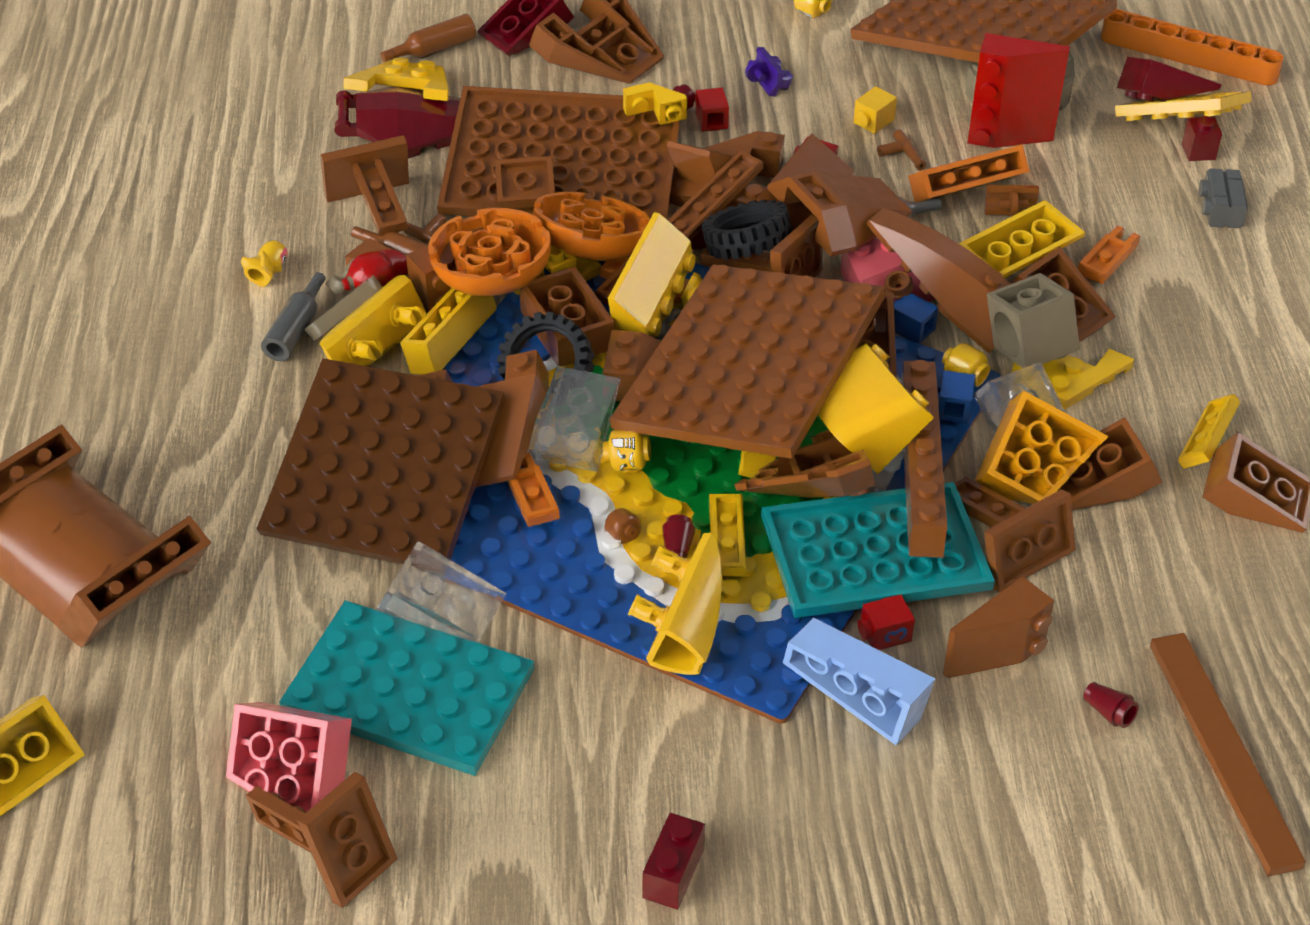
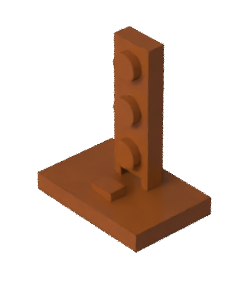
(370, 172)
(794, 255)
(1019, 537)
(339, 831)

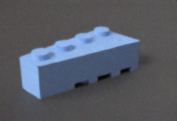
(860, 678)

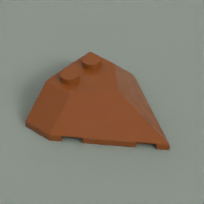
(815, 471)

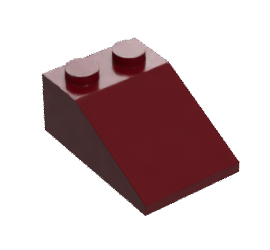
(515, 22)
(1151, 79)

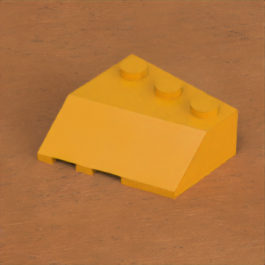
(1035, 450)

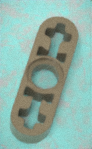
(343, 308)

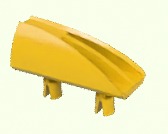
(375, 324)
(691, 620)

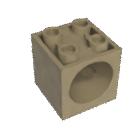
(1033, 321)

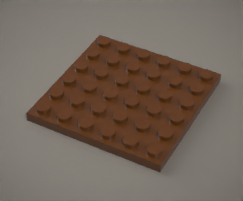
(381, 462)

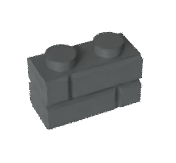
(1223, 198)

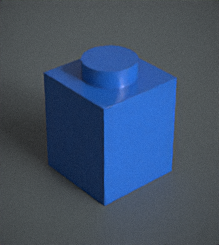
(914, 318)
(956, 396)

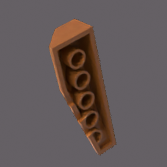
(945, 270)

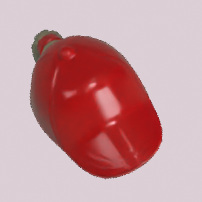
(382, 264)

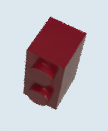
(673, 861)

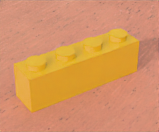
(445, 330)

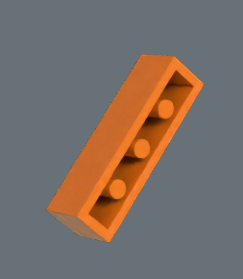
(968, 173)

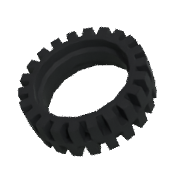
(746, 229)
(542, 323)

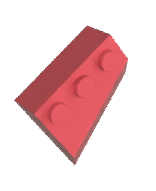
(873, 264)
(288, 751)

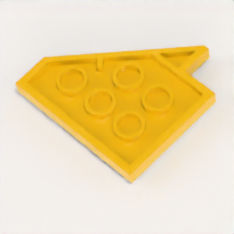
(1185, 106)

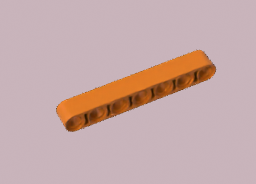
(1192, 47)

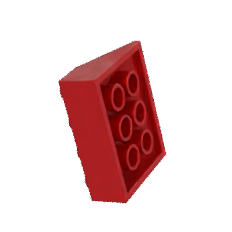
(1017, 91)

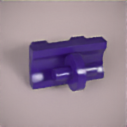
(768, 72)

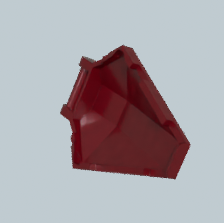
(396, 113)

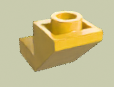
(666, 103)
(560, 261)

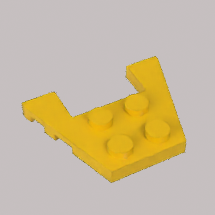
(405, 74)
(1076, 379)

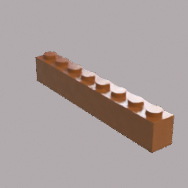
(925, 469)

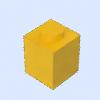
(875, 109)

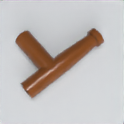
(901, 145)
(426, 233)

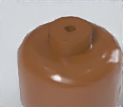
(623, 525)

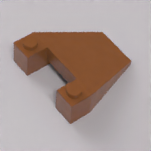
(609, 46)
(761, 145)
(525, 391)

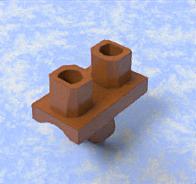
(1009, 199)

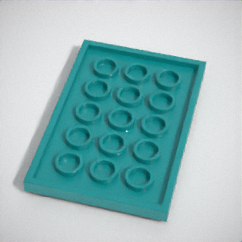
(857, 552)
(410, 686)

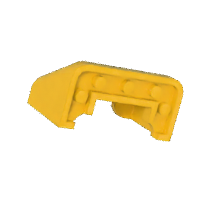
(873, 408)

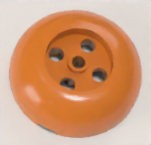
(591, 227)
(492, 260)

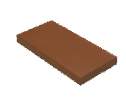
(810, 157)

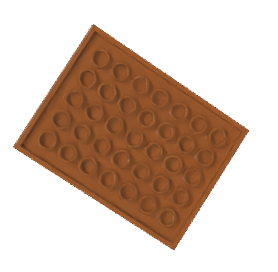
(959, 26)
(585, 133)
(749, 360)

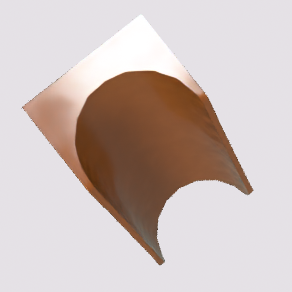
(76, 547)

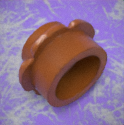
(898, 278)

